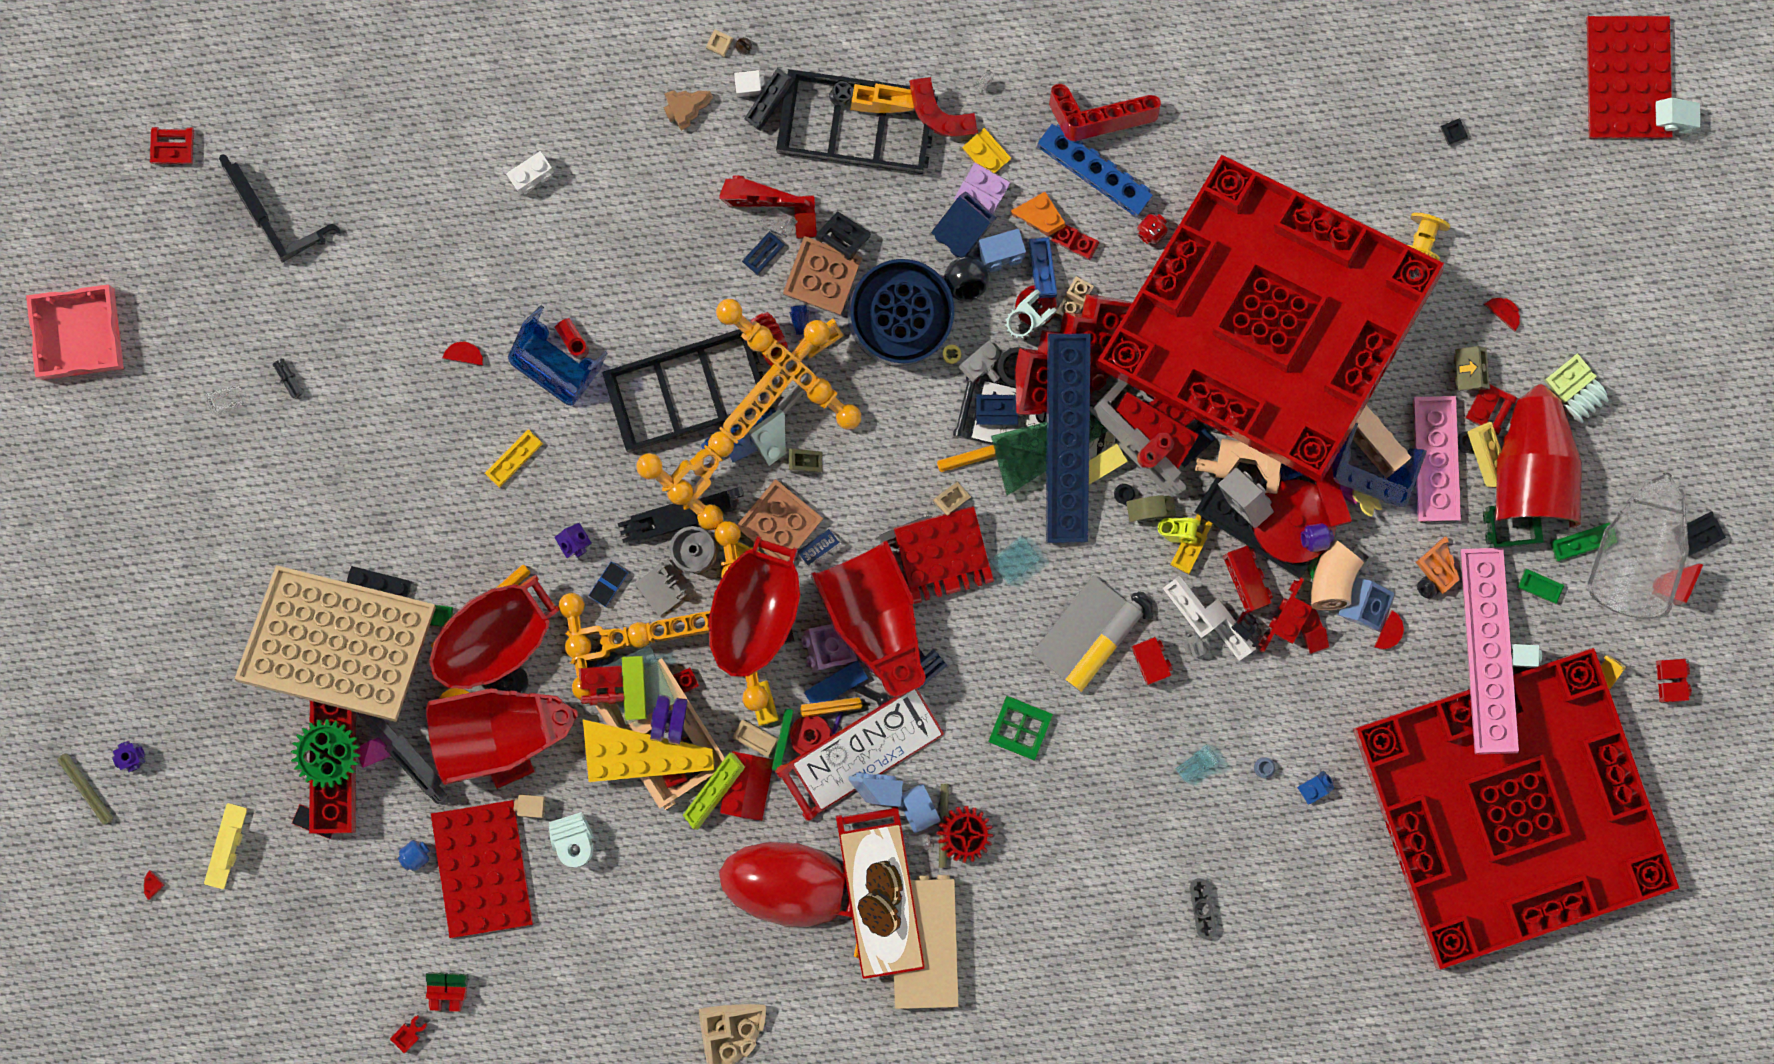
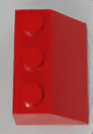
(1247, 578)
(749, 791)

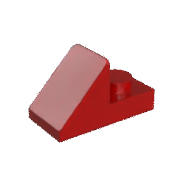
(806, 219)
(1314, 633)

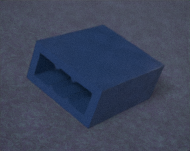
(963, 225)

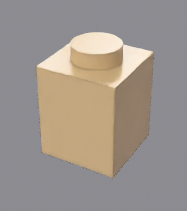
(530, 806)

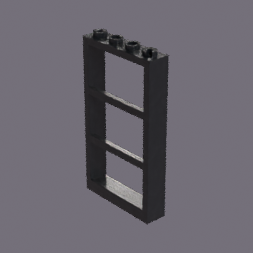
(787, 121)
(619, 406)

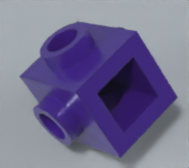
(573, 541)
(136, 756)

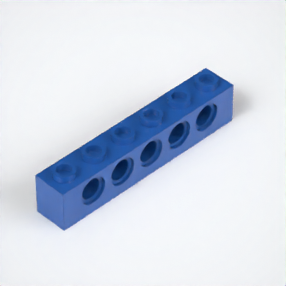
(1099, 181)

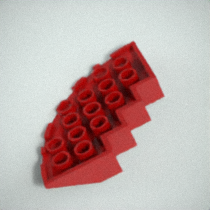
(1100, 319)

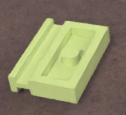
(1570, 378)

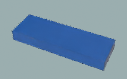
(1042, 267)
(836, 684)

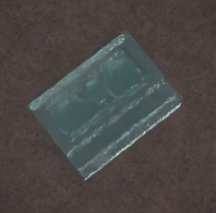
(1015, 559)

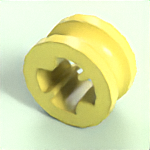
(951, 348)

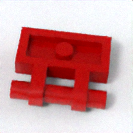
(601, 677)

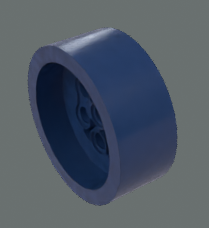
(880, 341)

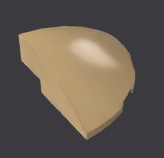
(730, 1031)

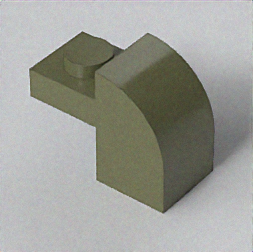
(1151, 508)

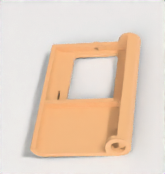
(696, 731)

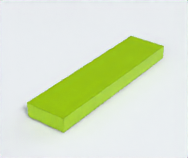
(713, 791)

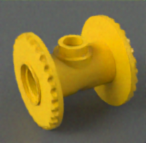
(1427, 232)

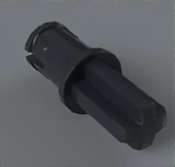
(287, 378)

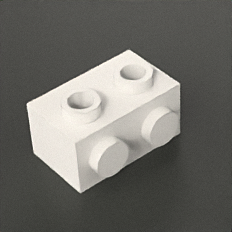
(530, 173)

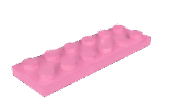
(1439, 475)

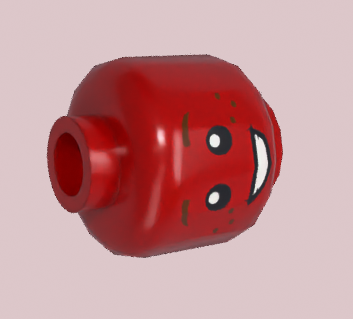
(1152, 229)

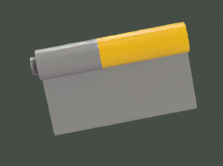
(1087, 633)

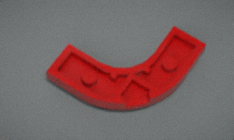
(934, 117)

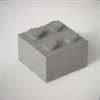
(1246, 497)

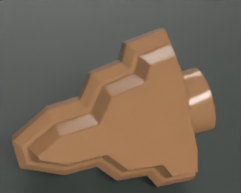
(685, 106)

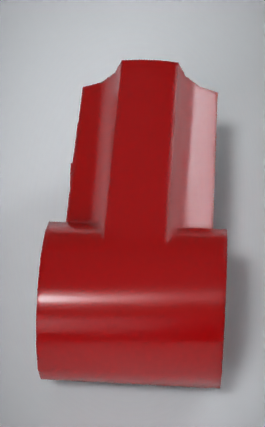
(571, 338)

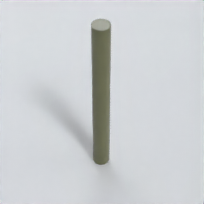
(944, 800)

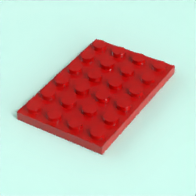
(1627, 75)
(481, 869)

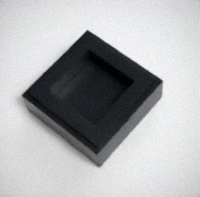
(1454, 131)

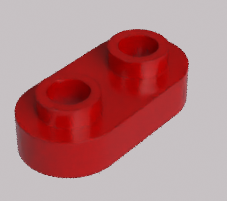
(1156, 449)

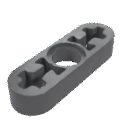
(1199, 925)

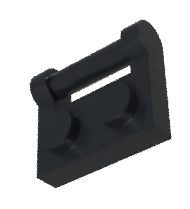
(845, 230)

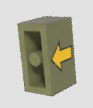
(1471, 369)

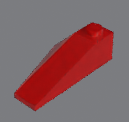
(747, 193)

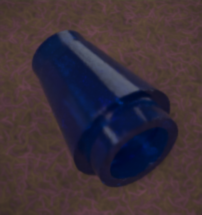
(799, 317)

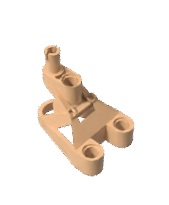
(1234, 452)

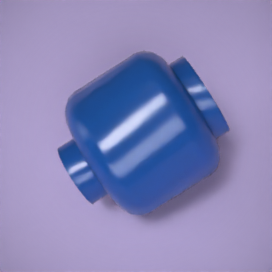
(413, 855)

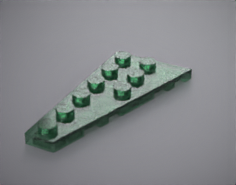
(1024, 450)

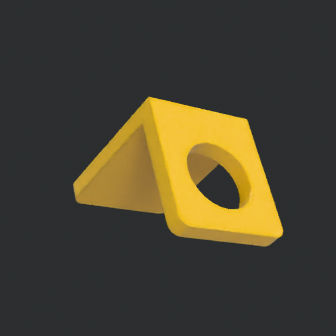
(1612, 670)

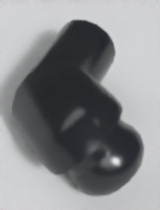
(1145, 602)

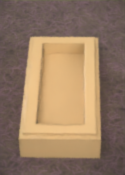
(755, 738)

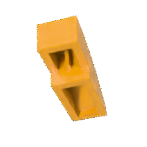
(881, 99)

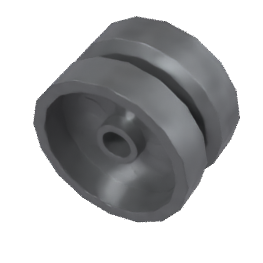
(703, 558)

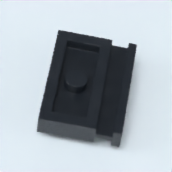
(1703, 532)
(1247, 628)

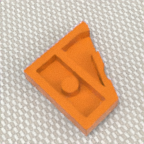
(1040, 214)
(1439, 566)

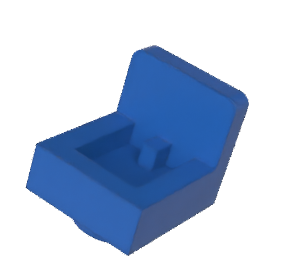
(1316, 787)

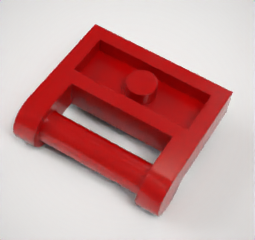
(171, 151)
(1484, 405)

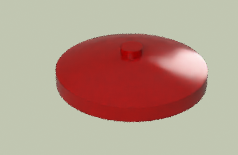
(1294, 508)

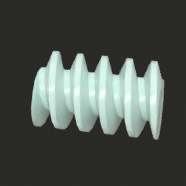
(1585, 401)

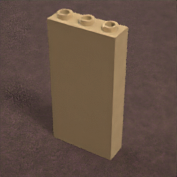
(936, 921)

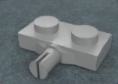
(982, 363)

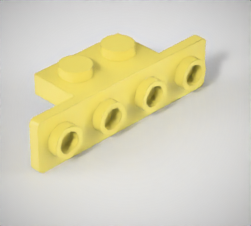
(225, 847)

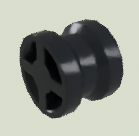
(841, 89)

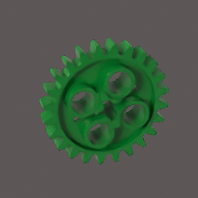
(336, 737)

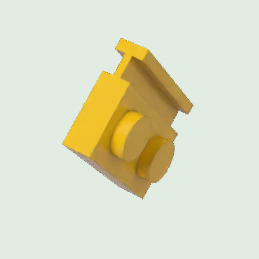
(986, 151)

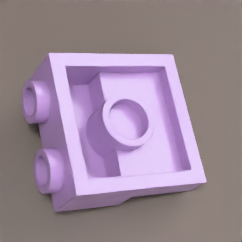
(984, 187)
(826, 648)

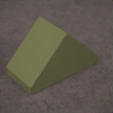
(805, 461)

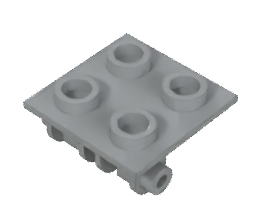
(663, 587)

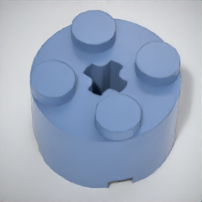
(919, 808)

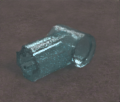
(1200, 761)

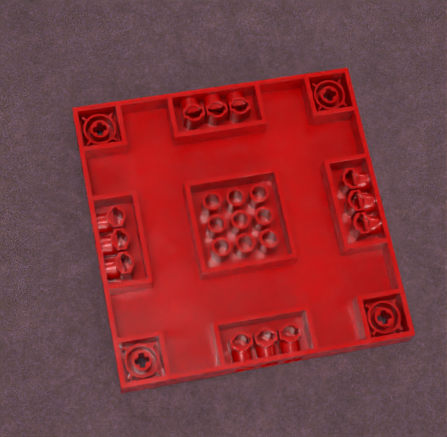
(1271, 317)
(1521, 837)

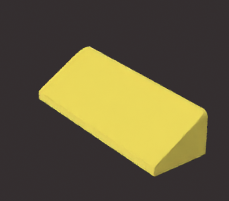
(1486, 451)

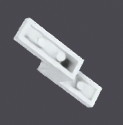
(1209, 618)

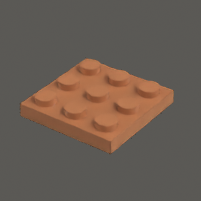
(821, 276)
(779, 519)

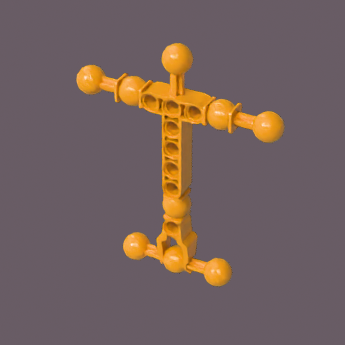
(722, 443)
(641, 634)

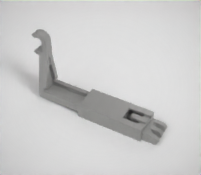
(1132, 441)

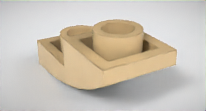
(1074, 297)

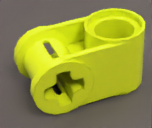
(1182, 529)

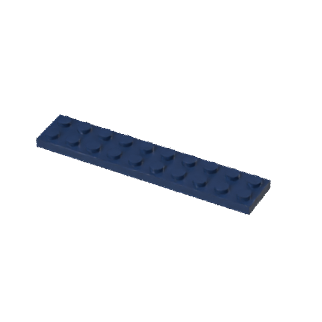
(1067, 437)

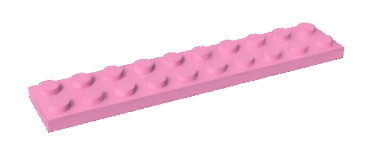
(1489, 651)

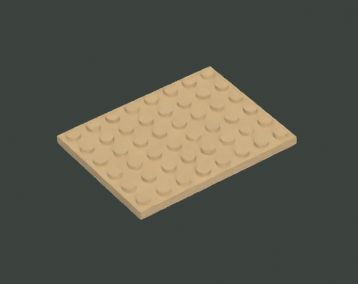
(335, 643)

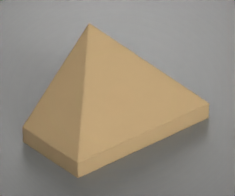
(951, 498)

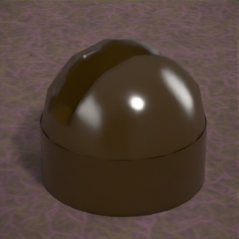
(740, 48)

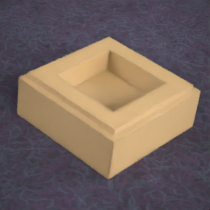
(719, 43)

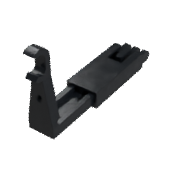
(261, 218)
(674, 517)
(407, 758)

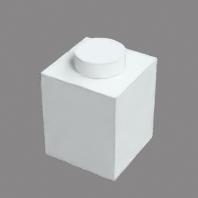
(749, 83)

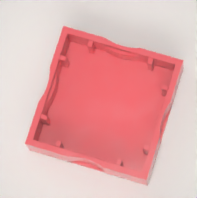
(75, 332)

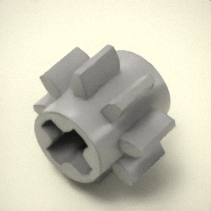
(1195, 644)

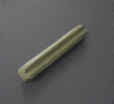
(85, 788)

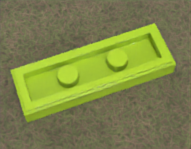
(634, 687)

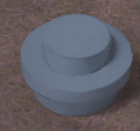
(1264, 767)

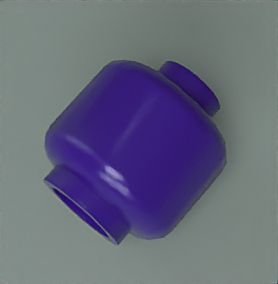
(1316, 537)

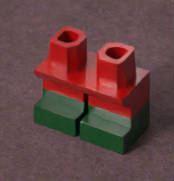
(446, 987)

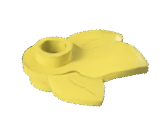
(1367, 503)

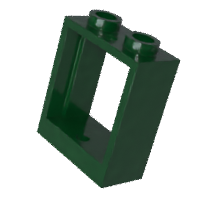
(1535, 528)

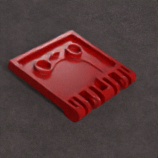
(941, 551)

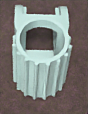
(1036, 320)
(570, 831)

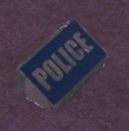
(818, 547)

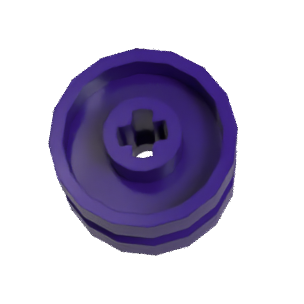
(668, 719)

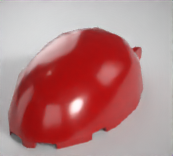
(754, 609)
(491, 635)
(785, 884)

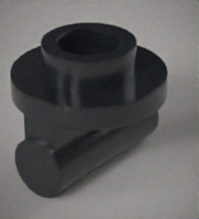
(1427, 588)

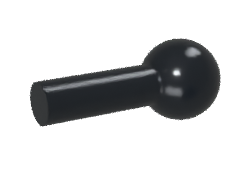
(879, 698)

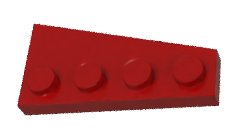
(1153, 422)

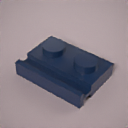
(996, 410)

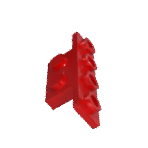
(1290, 619)

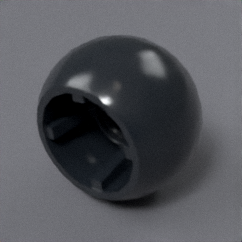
(966, 278)

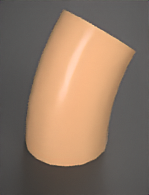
(1335, 578)

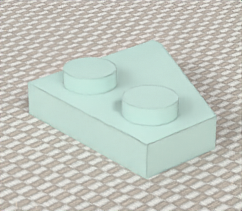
(770, 437)

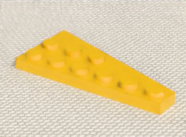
(626, 754)

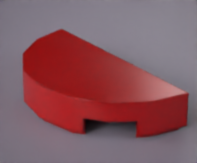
(1505, 311)
(464, 352)
(1391, 632)

